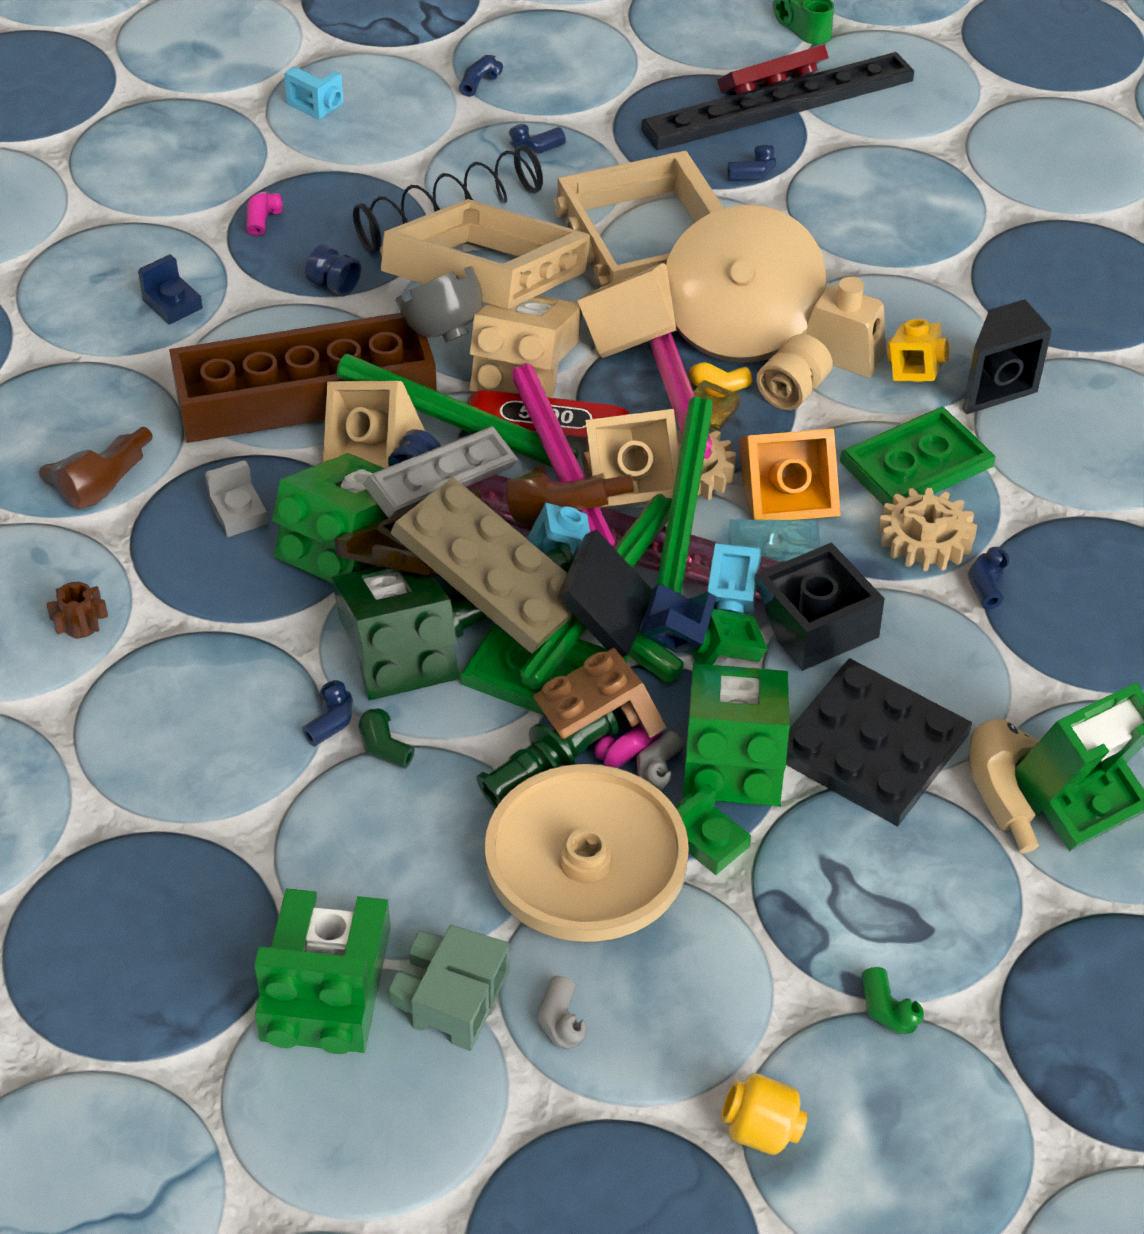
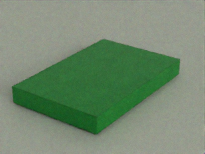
(918, 455)
(498, 663)

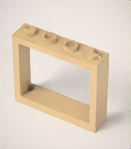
(627, 183)
(545, 251)

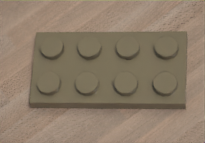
(487, 562)

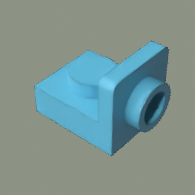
(313, 94)
(559, 525)
(734, 577)

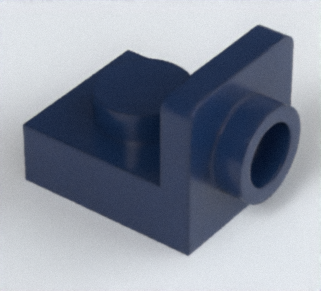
(167, 291)

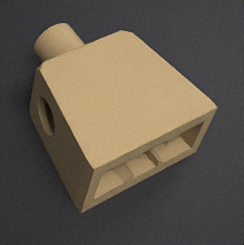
(850, 326)

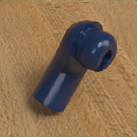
(475, 72)
(753, 169)
(335, 713)

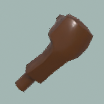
(90, 476)
(531, 491)

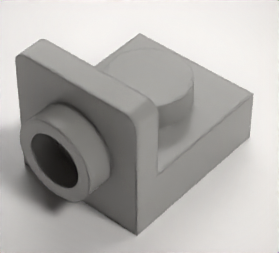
(235, 498)

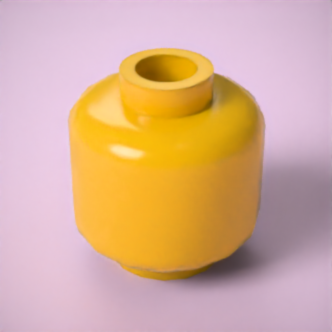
(763, 1114)

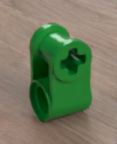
(807, 18)

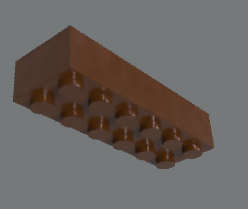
(285, 374)

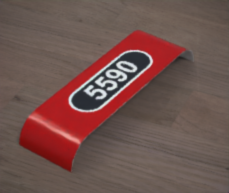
(570, 413)

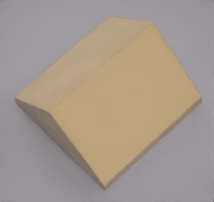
(629, 310)
(367, 419)
(636, 446)

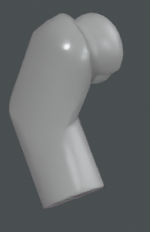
(654, 758)
(556, 1018)

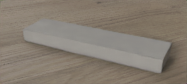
(466, 459)

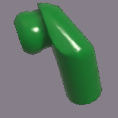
(896, 1015)

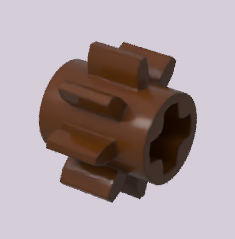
(77, 609)

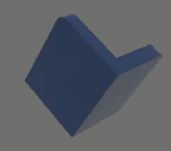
(677, 620)

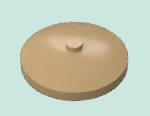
(744, 282)
(586, 852)

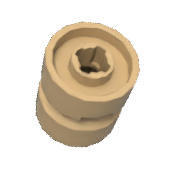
(794, 372)

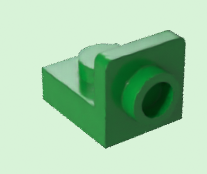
(730, 636)
(711, 834)

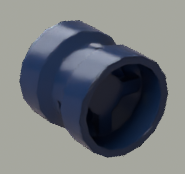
(335, 271)

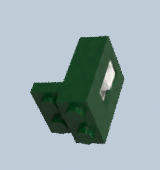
(398, 628)

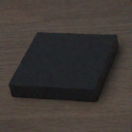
(605, 594)

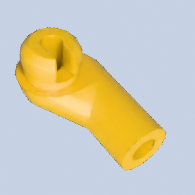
(733, 380)

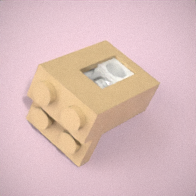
(529, 333)

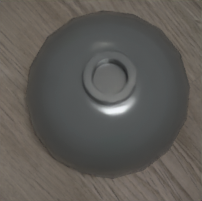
(443, 305)

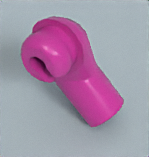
(259, 208)
(620, 751)

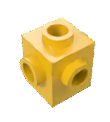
(917, 351)

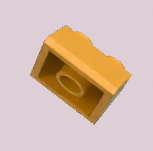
(790, 475)

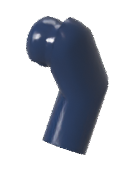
(538, 143)
(985, 574)

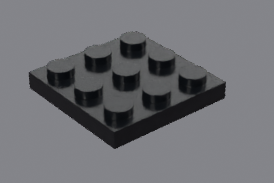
(874, 741)

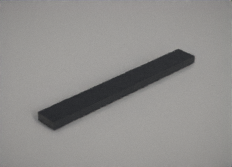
(776, 100)

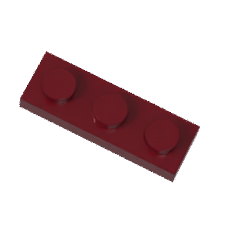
(773, 71)

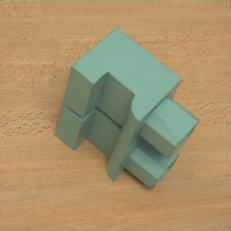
(459, 982)

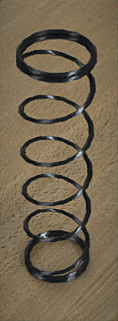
(374, 226)

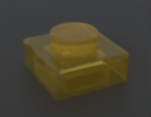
(724, 402)

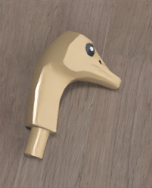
(993, 755)

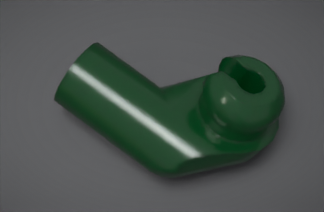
(378, 740)

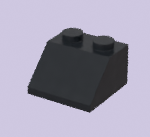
(1007, 356)
(819, 605)

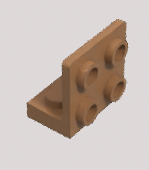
(594, 691)

